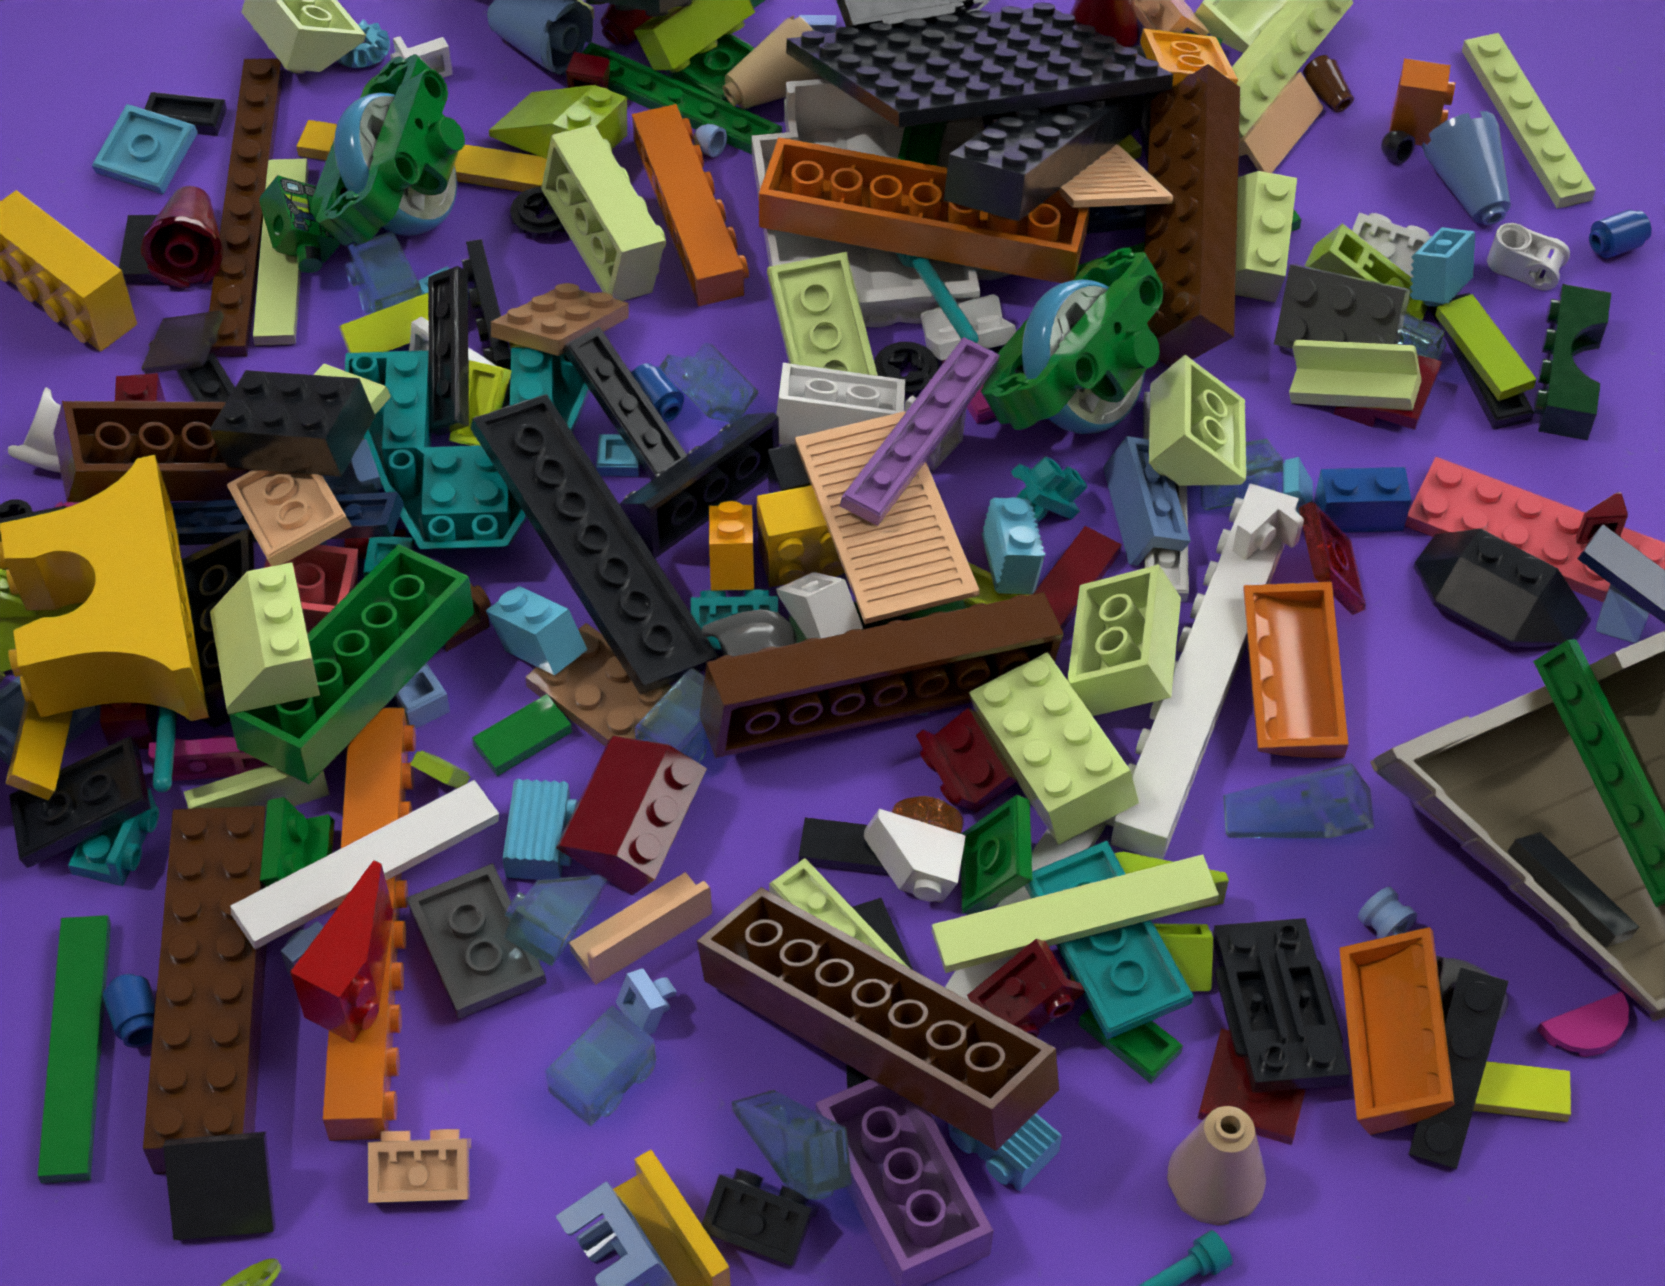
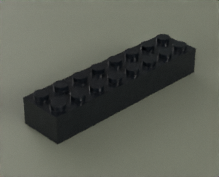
(1036, 152)

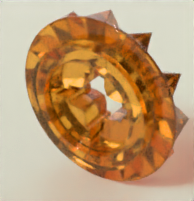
(930, 809)

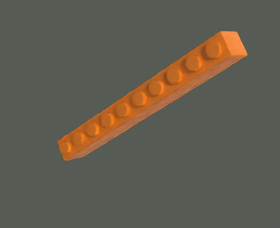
(360, 1072)

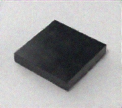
(219, 1185)

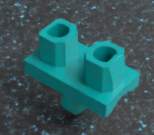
(1050, 488)

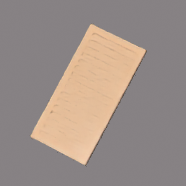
(1114, 181)
(912, 554)

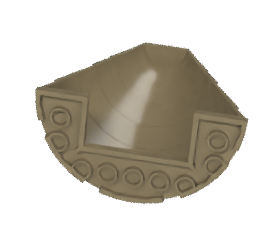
(1522, 776)

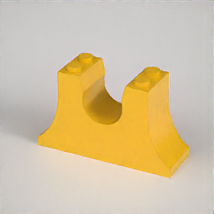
(136, 620)

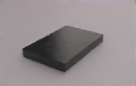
(86, 802)

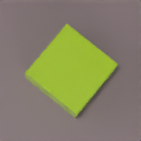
(440, 769)

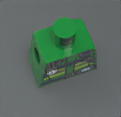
(292, 224)

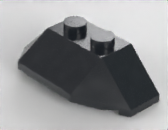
(1499, 589)

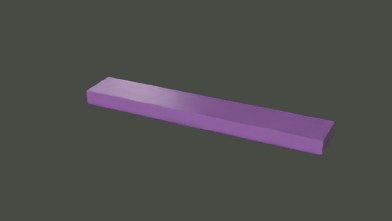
(919, 431)

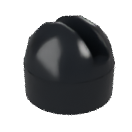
(1398, 146)

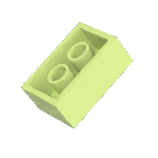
(1125, 640)

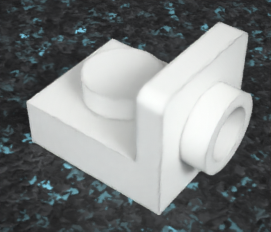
(433, 53)
(1265, 523)

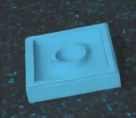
(144, 149)

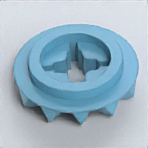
(372, 51)

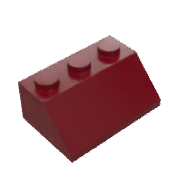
(631, 811)

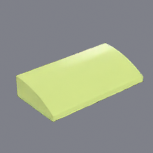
(1237, 20)

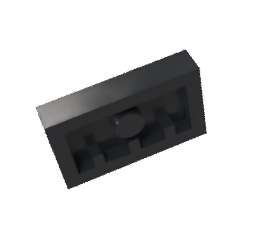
(758, 1216)

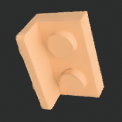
(418, 1168)

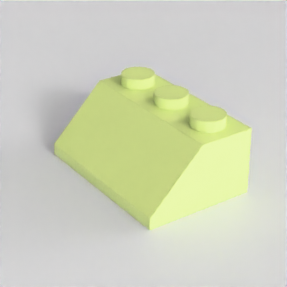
(304, 32)
(1263, 233)
(1196, 427)
(263, 641)

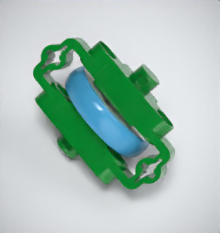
(391, 157)
(1081, 349)

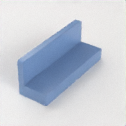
(1144, 502)

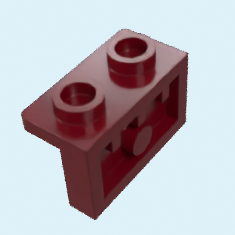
(966, 761)
(1028, 989)

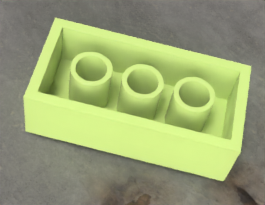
(603, 213)
(1055, 748)

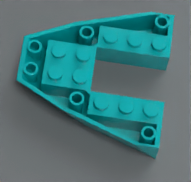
(454, 491)

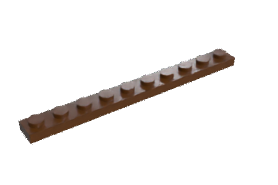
(242, 215)

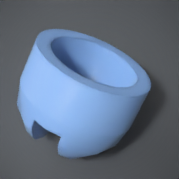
(710, 139)

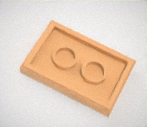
(288, 511)

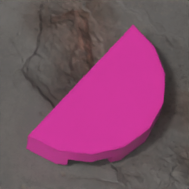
(1589, 1028)

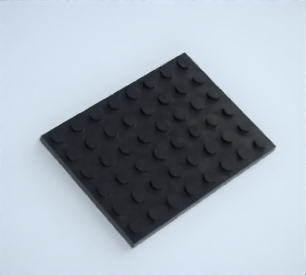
(976, 64)

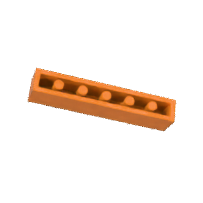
(689, 205)

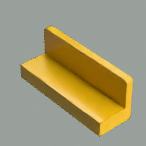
(672, 1226)

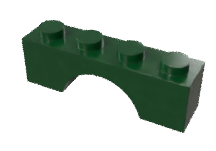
(1569, 396)

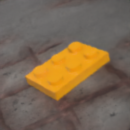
(1185, 53)

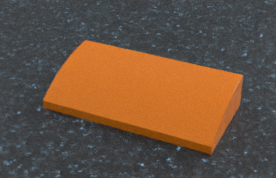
(1295, 670)
(1396, 1030)

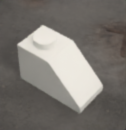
(820, 605)
(916, 854)

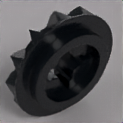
(524, 213)
(897, 355)

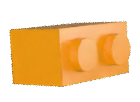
(731, 546)

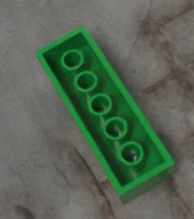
(360, 661)

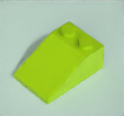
(562, 110)

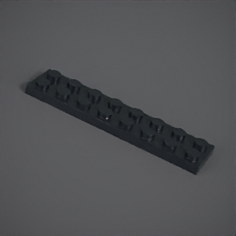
(593, 543)

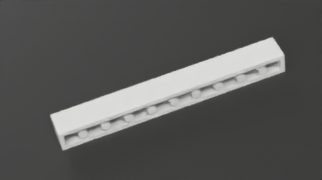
(1199, 688)

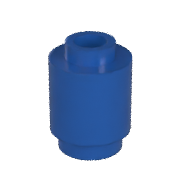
(1620, 233)
(660, 390)
(131, 1009)

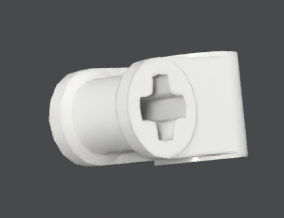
(1524, 255)

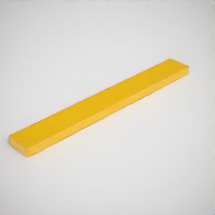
(472, 164)

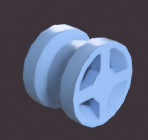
(1387, 914)

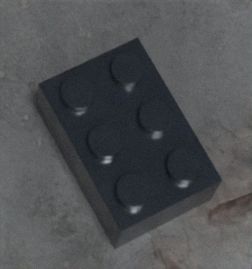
(293, 423)

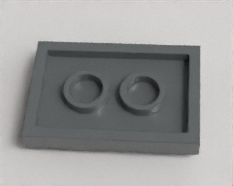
(1339, 309)
(465, 935)

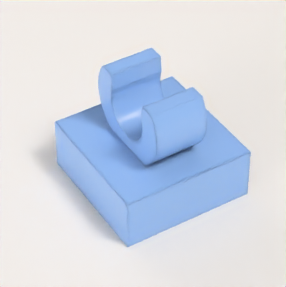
(644, 1000)

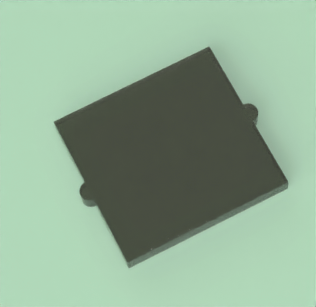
(182, 342)

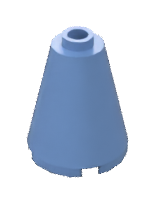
(543, 29)
(1472, 164)

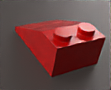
(345, 964)

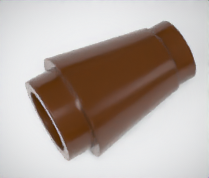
(1328, 82)

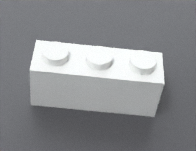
(828, 398)

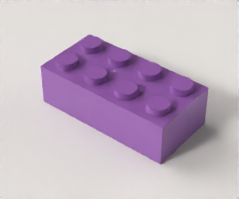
(908, 1185)

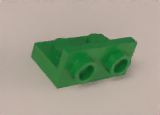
(292, 840)

